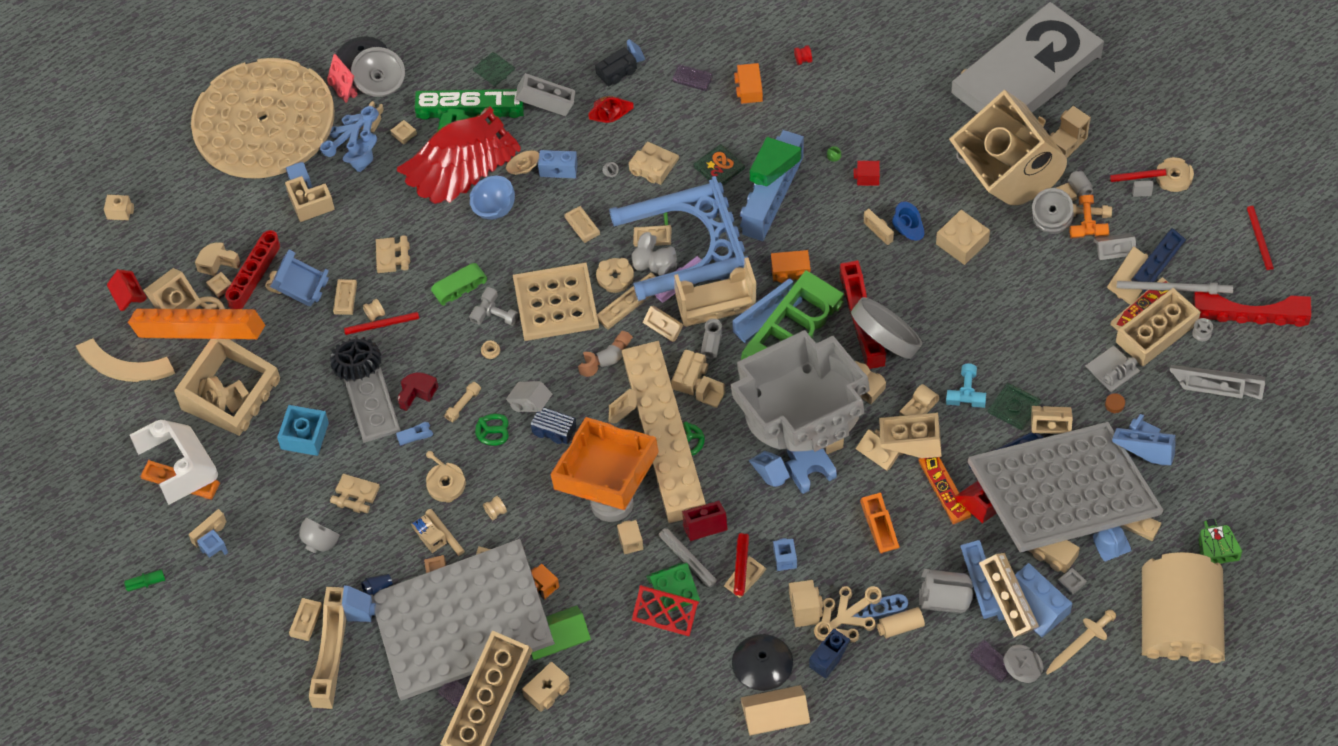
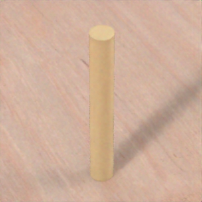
(440, 526)

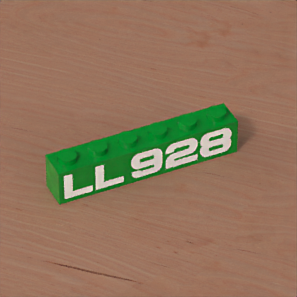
(503, 102)

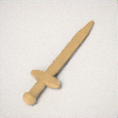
(1094, 629)

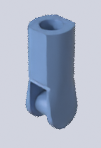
(410, 435)

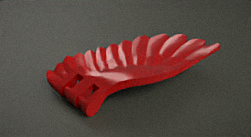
(459, 157)

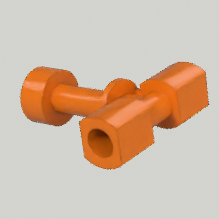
(1088, 226)

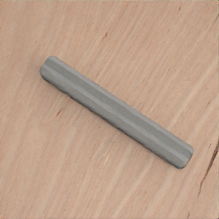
(686, 556)

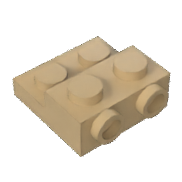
(653, 163)

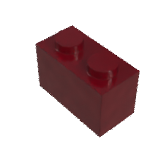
(704, 520)

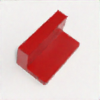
(125, 289)

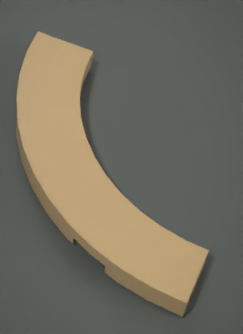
(122, 369)

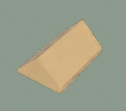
(775, 710)

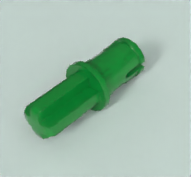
(144, 580)

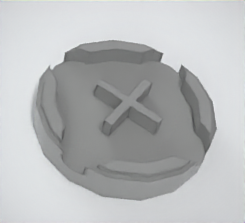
(1023, 663)

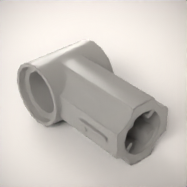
(711, 339)

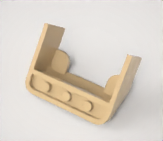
(716, 298)

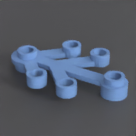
(367, 116)

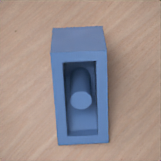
(770, 468)
(357, 605)

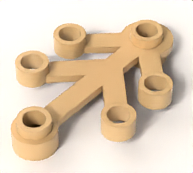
(845, 615)

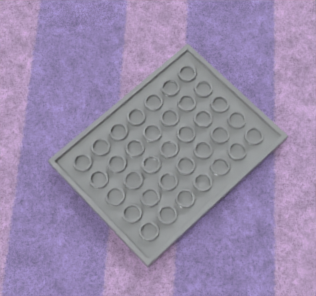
(1064, 486)
(444, 618)

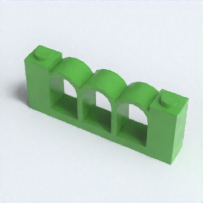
(812, 290)

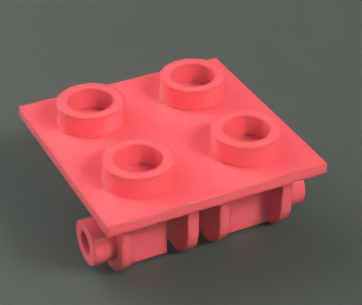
(341, 79)

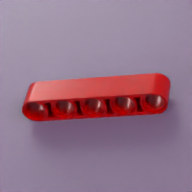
(247, 279)

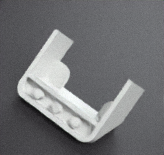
(191, 471)

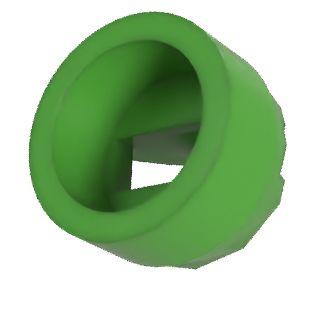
(833, 153)

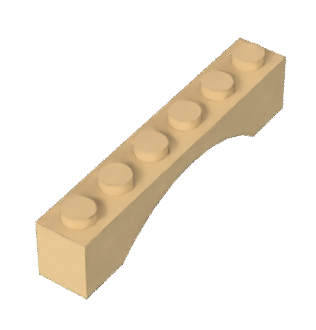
(326, 672)

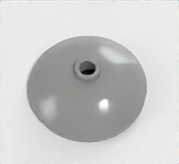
(381, 63)

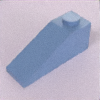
(1151, 446)

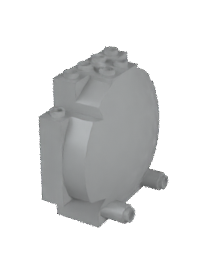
(800, 393)

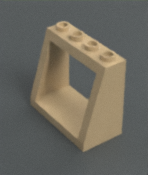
(206, 366)

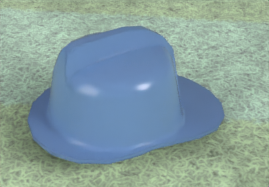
(363, 156)
(1111, 543)

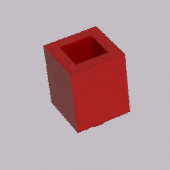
(867, 173)

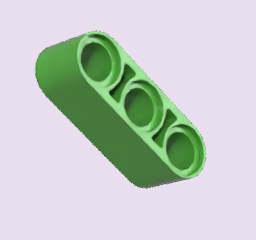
(458, 283)

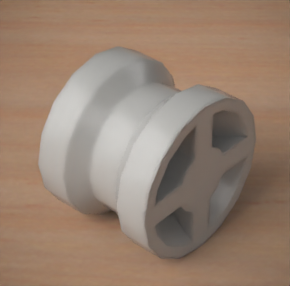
(1202, 325)

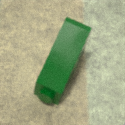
(773, 161)

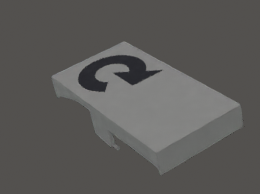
(1030, 61)

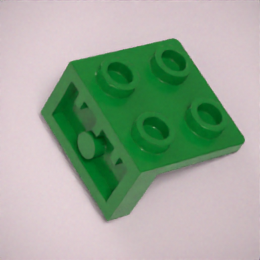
(674, 580)

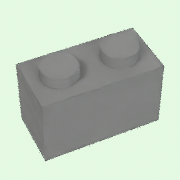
(529, 396)

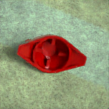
(609, 109)

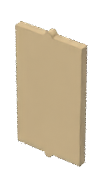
(1125, 273)

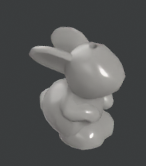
(660, 261)

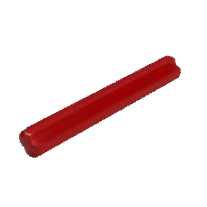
(741, 564)

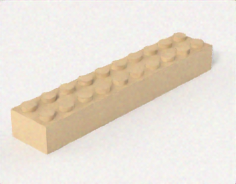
(661, 419)

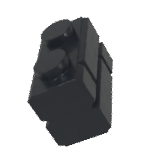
(616, 67)

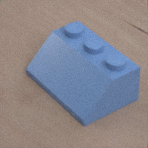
(1045, 601)

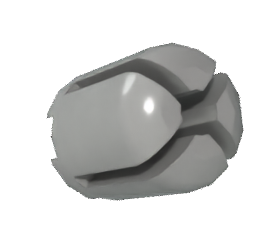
(945, 591)

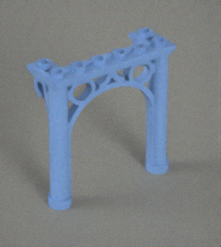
(704, 198)

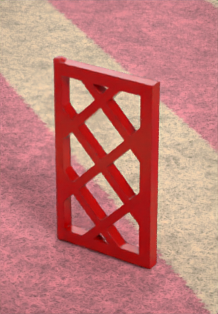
(652, 622)

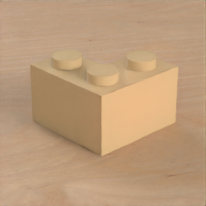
(1072, 131)
(309, 202)
(805, 603)

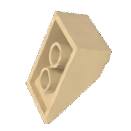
(912, 435)

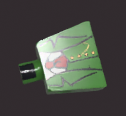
(1218, 543)

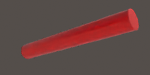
(1138, 175)

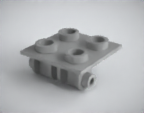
(1113, 368)

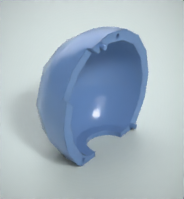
(492, 197)

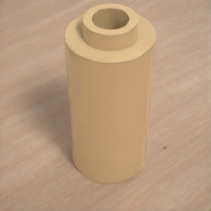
(901, 622)

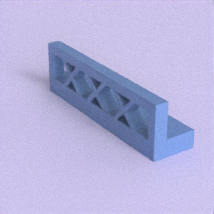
(751, 320)
(973, 555)

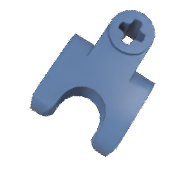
(806, 462)

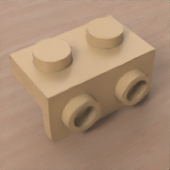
(871, 448)

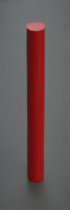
(1260, 238)
(381, 323)

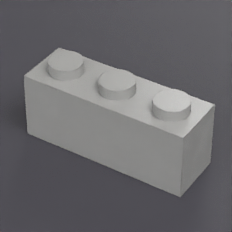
(545, 94)

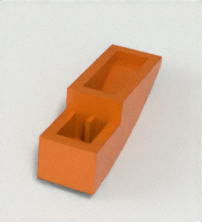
(879, 523)

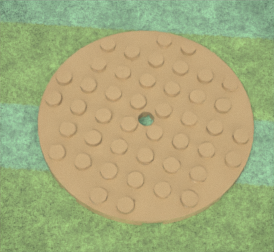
(229, 126)

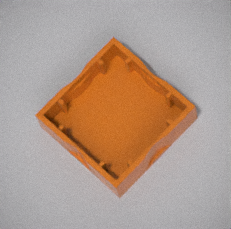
(605, 463)

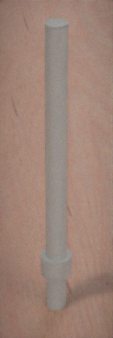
(1212, 288)

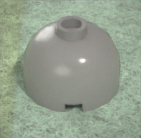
(317, 536)

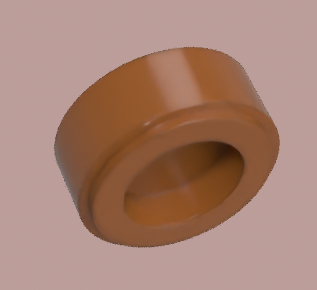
(1115, 403)

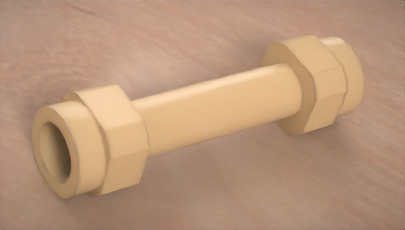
(1105, 211)
(453, 413)

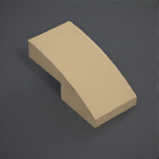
(753, 573)

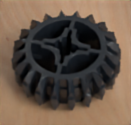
(355, 359)

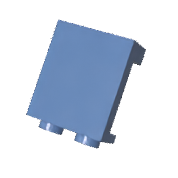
(299, 280)

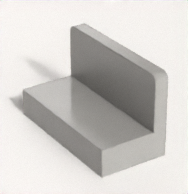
(1114, 245)

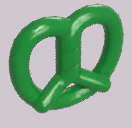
(492, 429)
(698, 434)

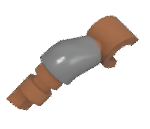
(605, 357)

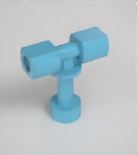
(967, 394)

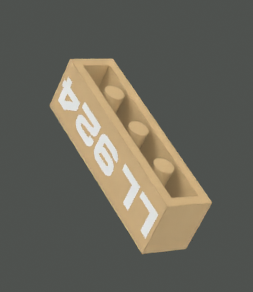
(1009, 594)

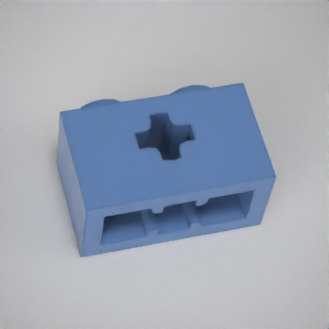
(557, 164)

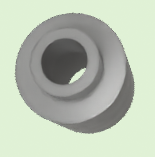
(1080, 183)

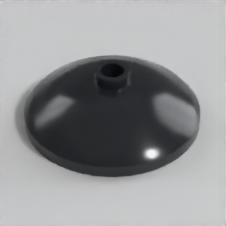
(356, 45)
(766, 672)

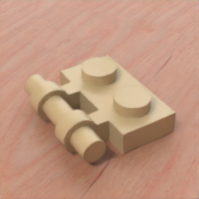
(386, 254)
(355, 488)

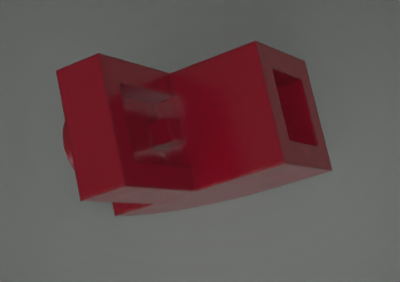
(416, 385)

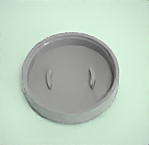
(886, 328)

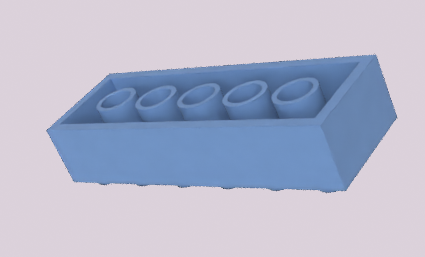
(764, 200)

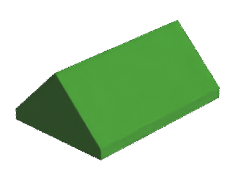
(567, 630)

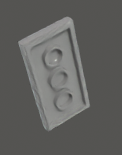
(372, 407)

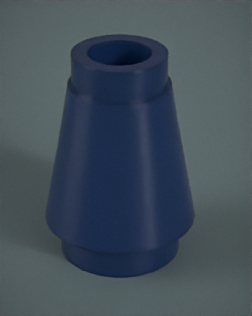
(374, 584)

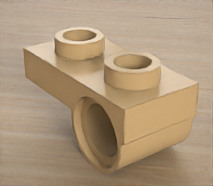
(921, 403)

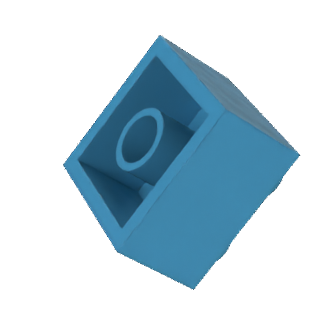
(303, 430)

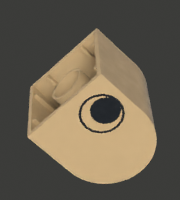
(1010, 150)

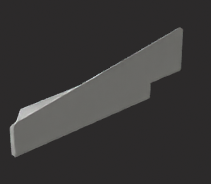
(1219, 382)

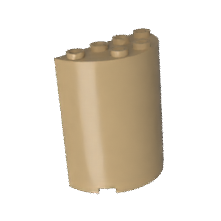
(1183, 608)

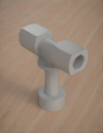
(488, 307)

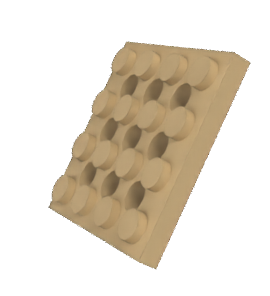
(566, 307)

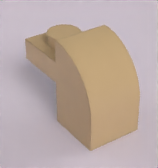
(213, 256)

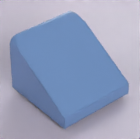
(635, 50)

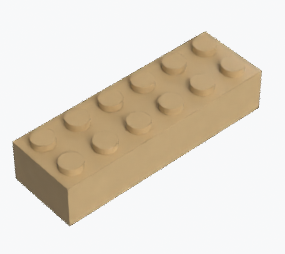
(488, 692)

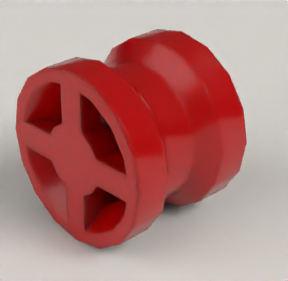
(803, 55)

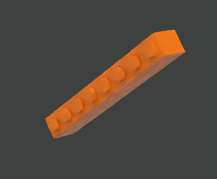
(197, 323)

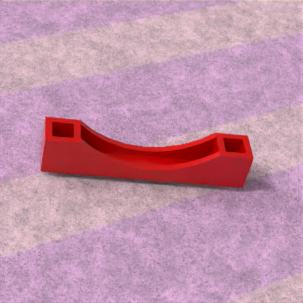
(854, 289)
(1292, 310)

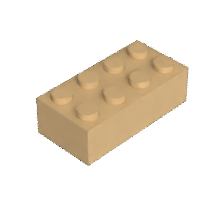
(1157, 327)

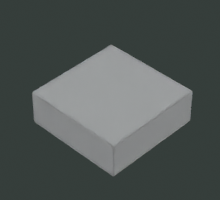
(1142, 188)
(1072, 581)

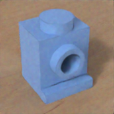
(788, 559)

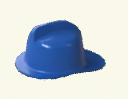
(908, 221)

